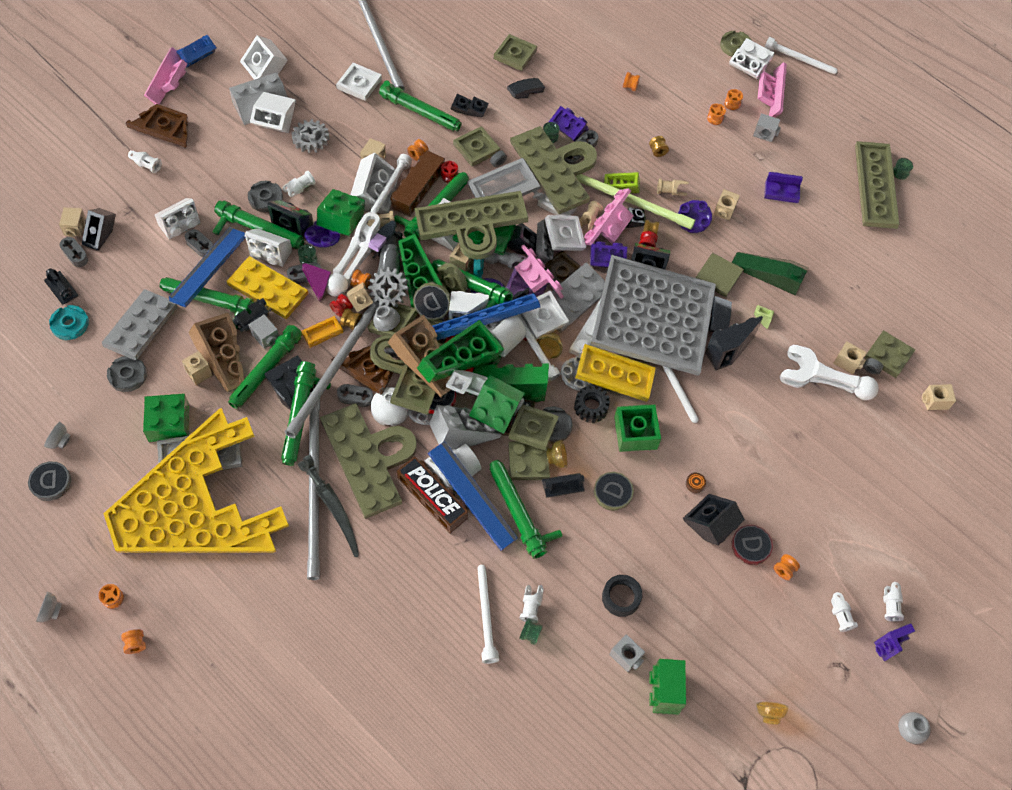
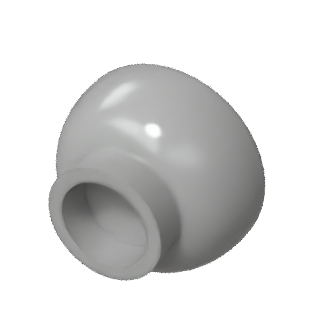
(386, 318)
(57, 437)
(49, 609)
(914, 728)

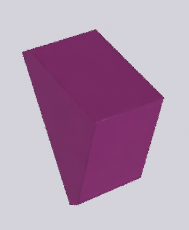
(317, 279)

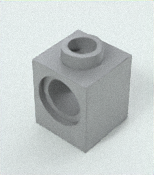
(767, 128)
(264, 331)
(627, 644)

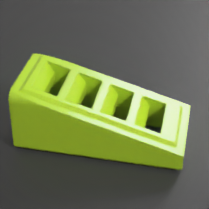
(627, 177)

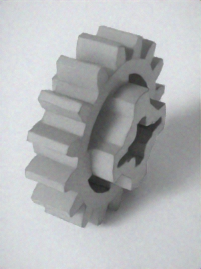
(310, 136)
(396, 289)

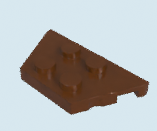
(162, 124)
(362, 368)

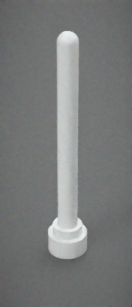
(772, 45)
(403, 162)
(553, 371)
(681, 394)
(489, 653)

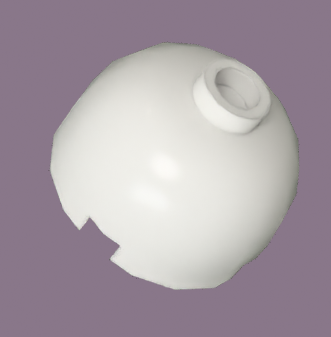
(387, 413)

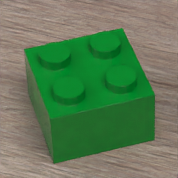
(340, 212)
(496, 404)
(166, 417)
(637, 428)
(668, 686)

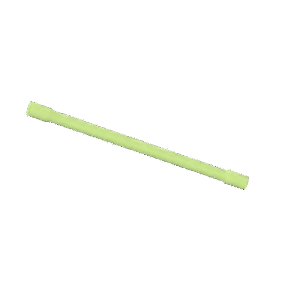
(678, 218)

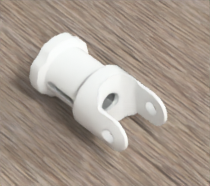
(142, 160)
(299, 184)
(893, 602)
(531, 604)
(841, 610)

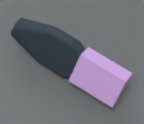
(382, 235)

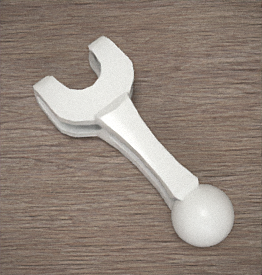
(338, 283)
(813, 371)

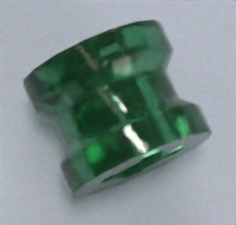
(552, 131)
(902, 168)
(309, 251)
(531, 632)

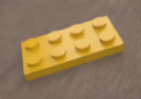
(260, 282)
(615, 372)

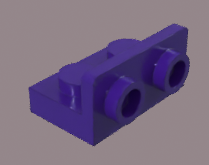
(569, 123)
(783, 187)
(602, 253)
(890, 643)

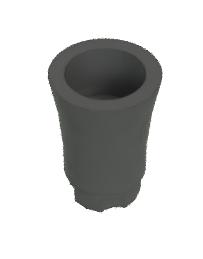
(389, 258)

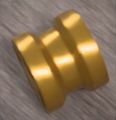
(659, 146)
(649, 226)
(350, 319)

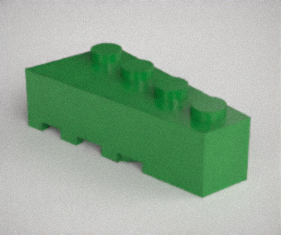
(416, 265)
(462, 352)
(527, 379)

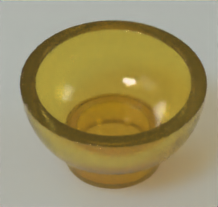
(551, 345)
(557, 454)
(772, 712)

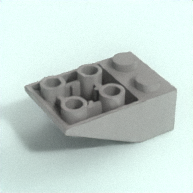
(458, 428)

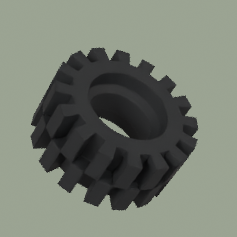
(594, 394)

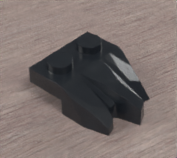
(282, 380)

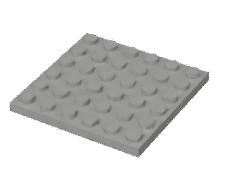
(654, 315)

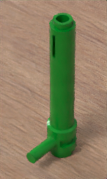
(398, 96)
(447, 193)
(235, 215)
(496, 293)
(233, 303)
(283, 345)
(303, 384)
(530, 536)

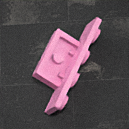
(166, 77)
(772, 89)
(612, 221)
(534, 275)

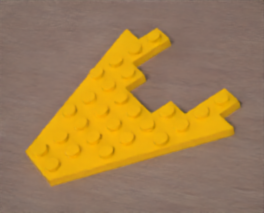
(174, 509)

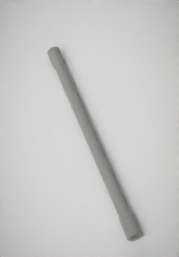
(395, 78)
(298, 421)
(313, 561)

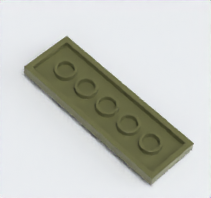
(876, 185)

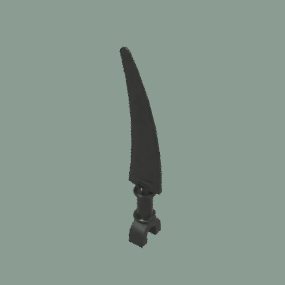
(331, 500)

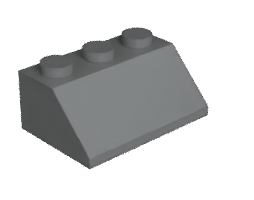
(247, 94)

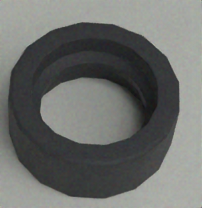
(629, 582)

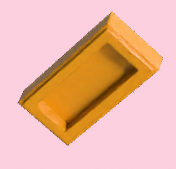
(322, 331)

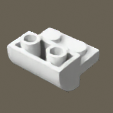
(751, 58)
(507, 332)
(467, 459)

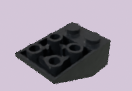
(729, 343)

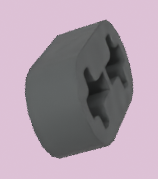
(197, 245)
(77, 250)
(301, 278)
(355, 395)

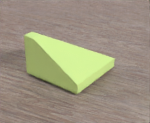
(767, 315)

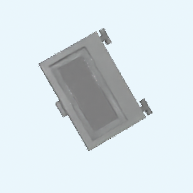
(506, 179)

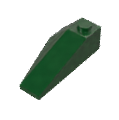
(774, 271)

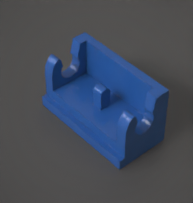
(197, 50)

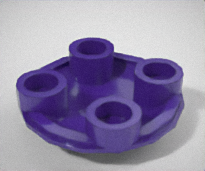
(699, 212)
(321, 236)

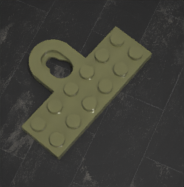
(550, 169)
(472, 215)
(410, 389)
(362, 462)

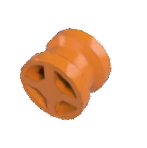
(631, 81)
(733, 99)
(716, 114)
(417, 149)
(359, 277)
(786, 567)
(107, 592)
(133, 641)

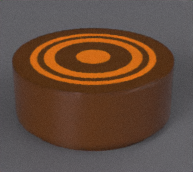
(695, 482)

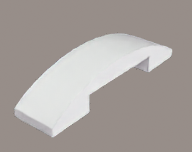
(470, 382)

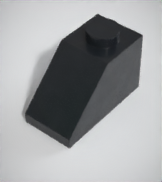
(98, 228)
(522, 236)

